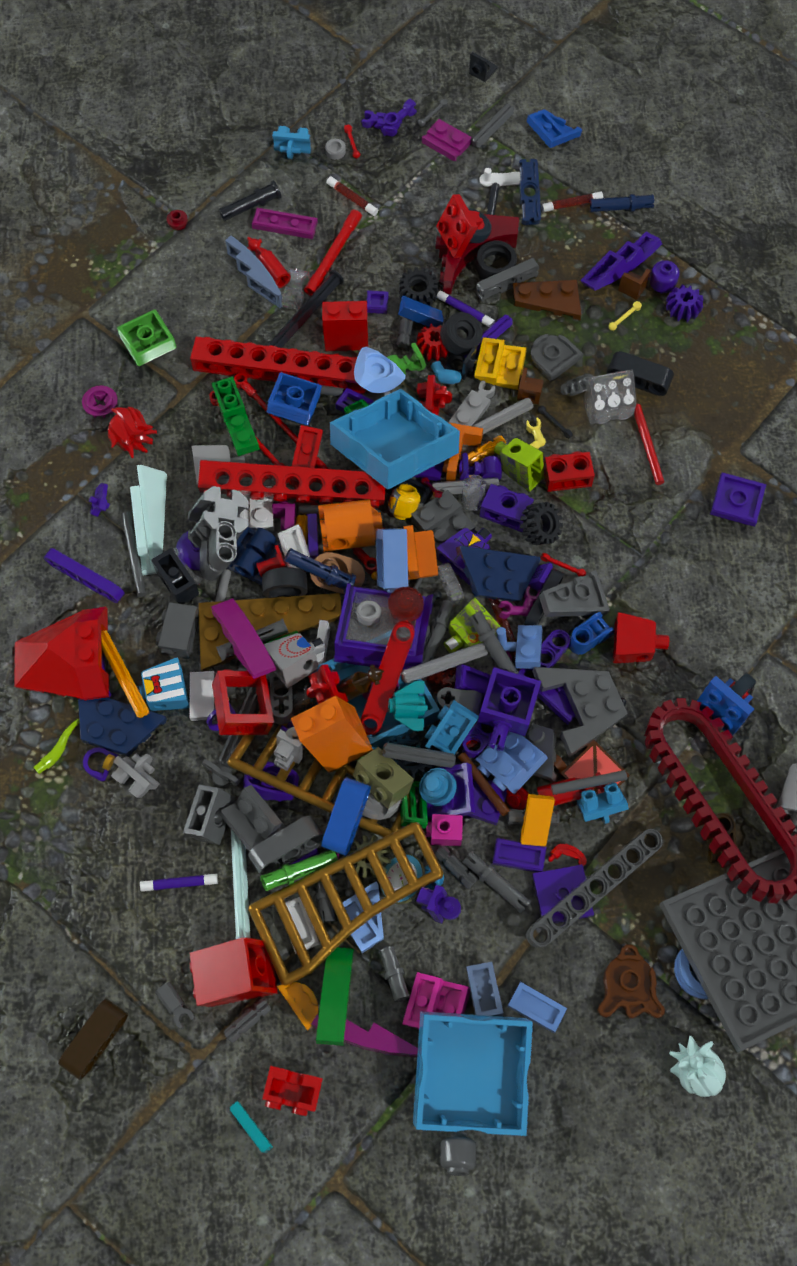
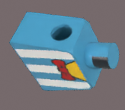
(164, 686)

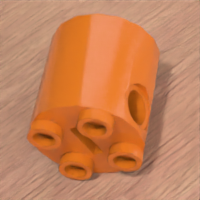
(349, 525)

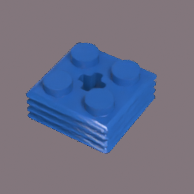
(294, 398)

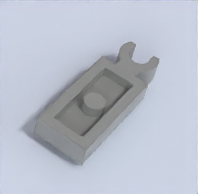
(473, 406)

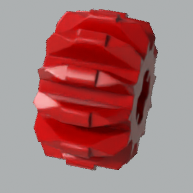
(430, 343)

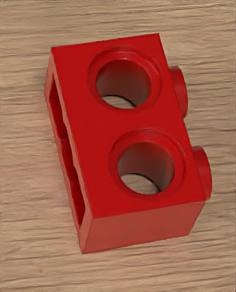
(569, 476)

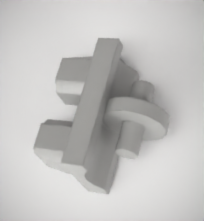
(288, 749)
(127, 768)

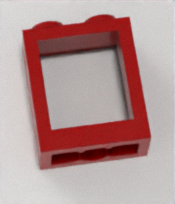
(242, 723)

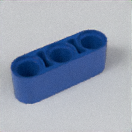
(346, 816)

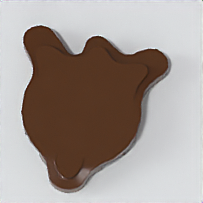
(630, 985)

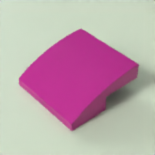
(434, 995)

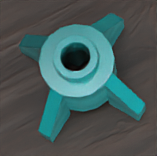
(408, 705)

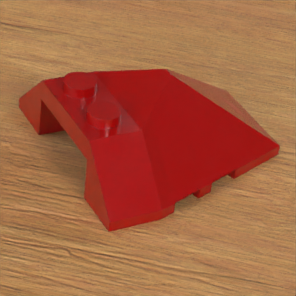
(65, 657)

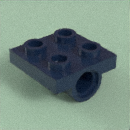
(253, 547)

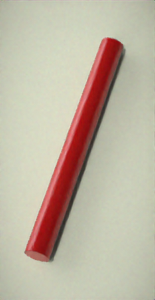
(648, 445)

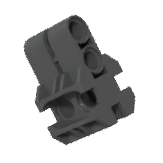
(217, 529)

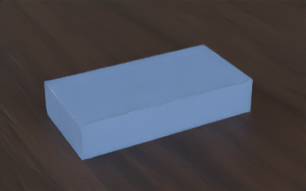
(537, 1007)

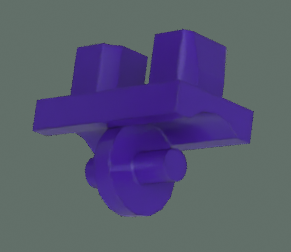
(439, 904)

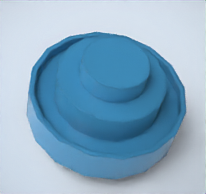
(437, 787)

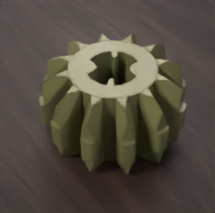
(364, 865)

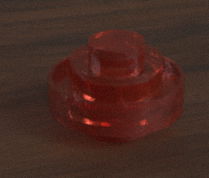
(406, 604)

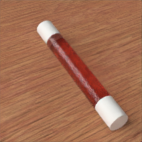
(352, 196)
(570, 201)

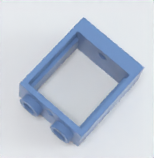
(391, 558)

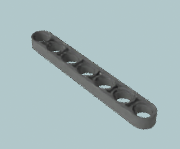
(583, 890)

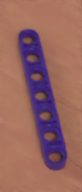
(549, 648)

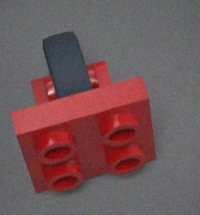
(462, 225)

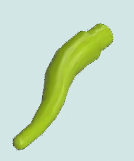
(55, 754)

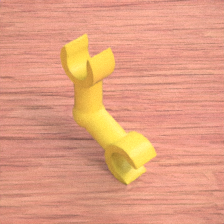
(539, 439)

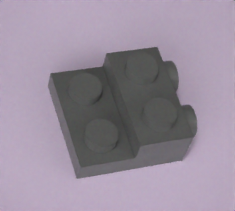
(441, 516)

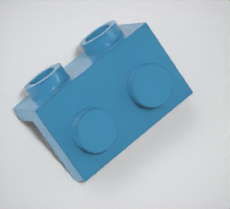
(452, 729)

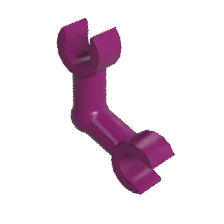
(518, 610)

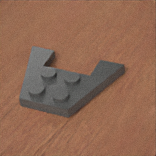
(591, 698)

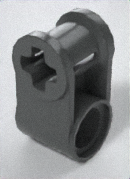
(468, 698)

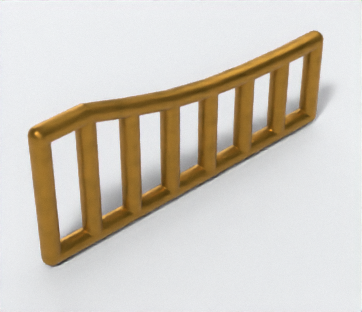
(302, 791)
(348, 926)

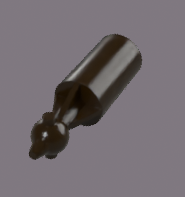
(359, 682)

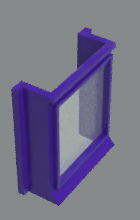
(366, 644)

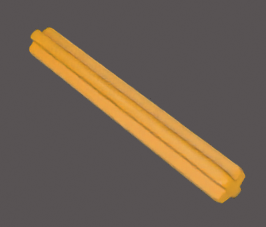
(123, 675)

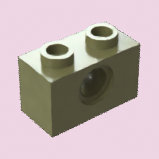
(387, 779)

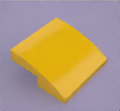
(500, 363)

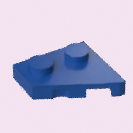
(552, 128)

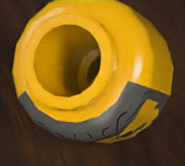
(403, 501)

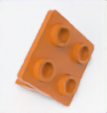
(421, 554)

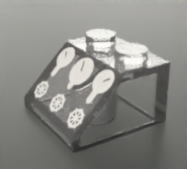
(610, 397)

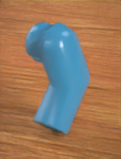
(445, 376)

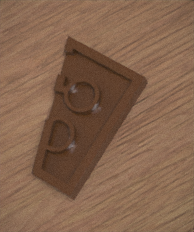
(553, 296)

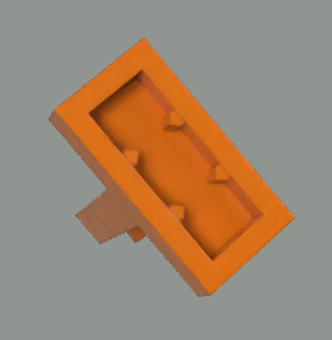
(468, 436)

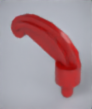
(567, 850)

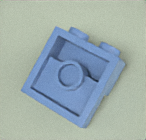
(513, 764)

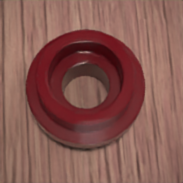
(177, 219)

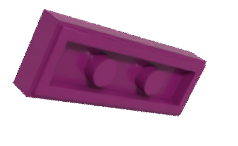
(284, 223)

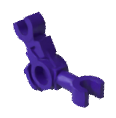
(389, 122)

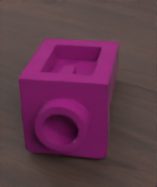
(286, 512)

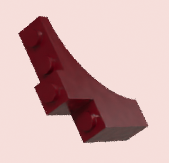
(503, 229)

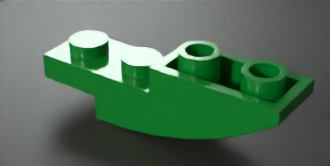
(235, 416)

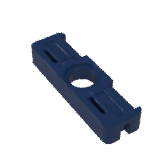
(529, 179)

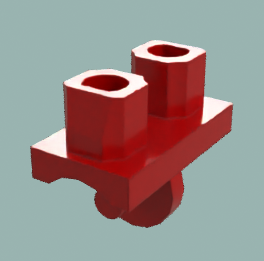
(435, 395)
(324, 685)

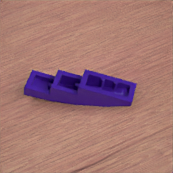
(627, 258)

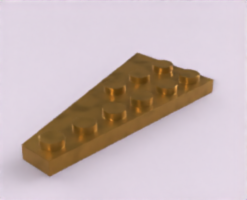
(298, 613)

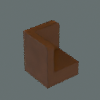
(633, 284)
(529, 388)

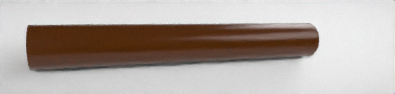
(485, 786)

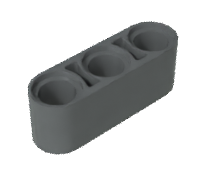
(286, 845)

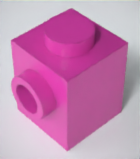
(445, 830)

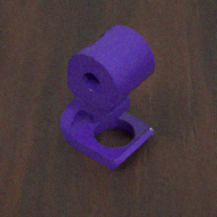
(488, 468)

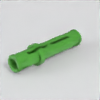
(292, 872)

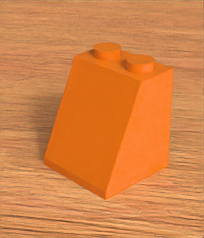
(332, 733)

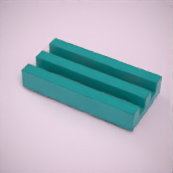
(251, 1127)

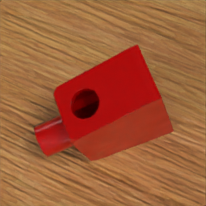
(636, 639)

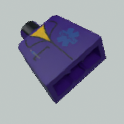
(447, 552)

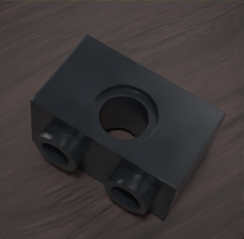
(175, 577)

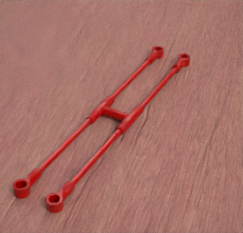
(359, 552)

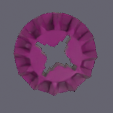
(100, 393)

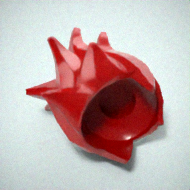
(129, 430)

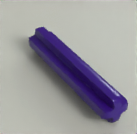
(495, 330)

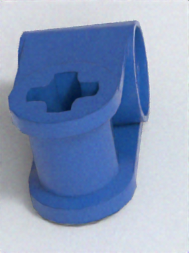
(593, 631)

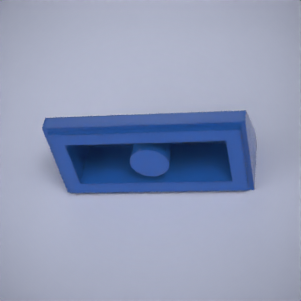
(420, 312)

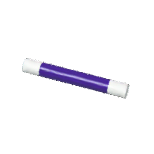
(465, 308)
(178, 882)

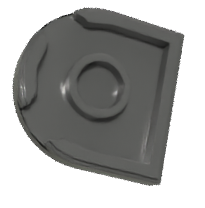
(554, 355)

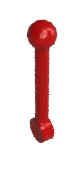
(348, 129)
(545, 557)

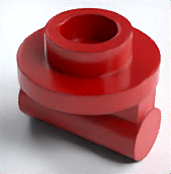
(517, 800)

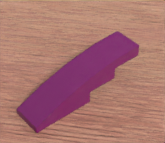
(244, 638)
(375, 1040)

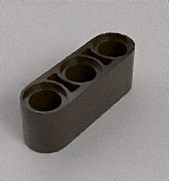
(93, 1039)

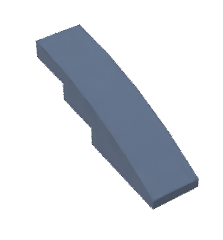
(257, 275)
(484, 990)

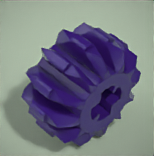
(684, 303)

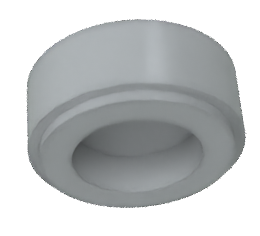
(335, 149)
(368, 613)

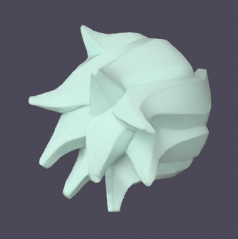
(699, 1069)

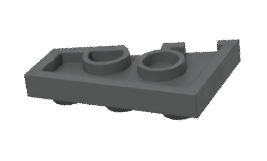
(576, 598)

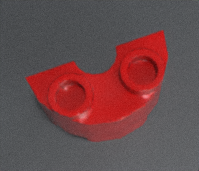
(291, 1090)

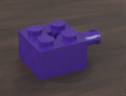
(504, 715)

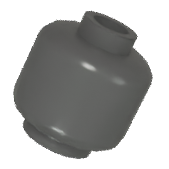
(458, 1154)

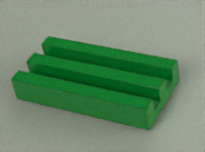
(405, 819)

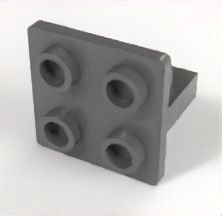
(251, 818)

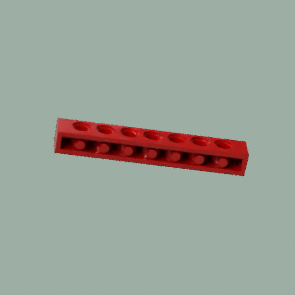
(225, 363)
(212, 470)

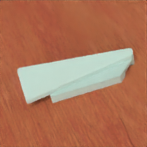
(149, 514)

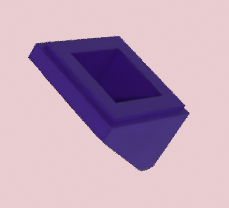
(540, 576)

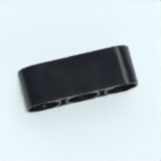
(647, 374)

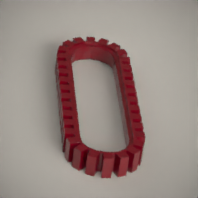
(704, 814)

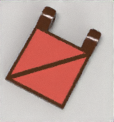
(589, 762)

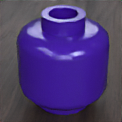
(664, 276)

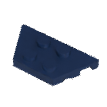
(498, 573)
(115, 725)

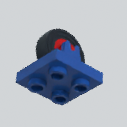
(729, 701)

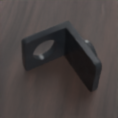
(479, 66)
(469, 363)

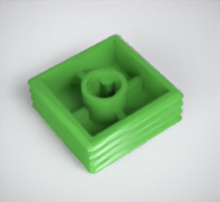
(135, 335)

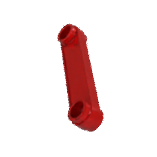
(392, 665)

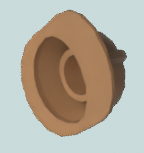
(344, 564)

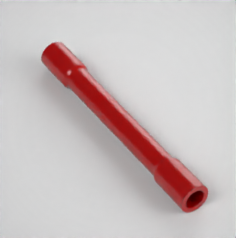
(348, 227)

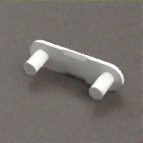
(502, 179)

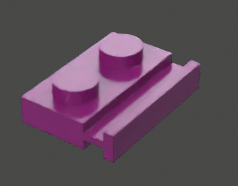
(446, 140)

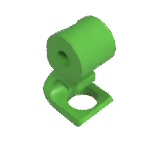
(415, 363)

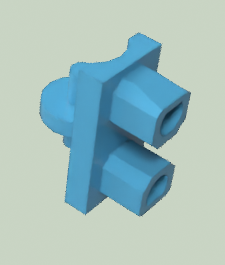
(292, 142)
(603, 804)

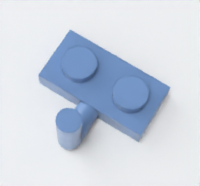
(527, 645)

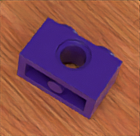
(493, 508)

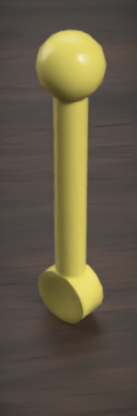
(636, 307)

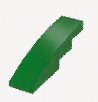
(335, 997)

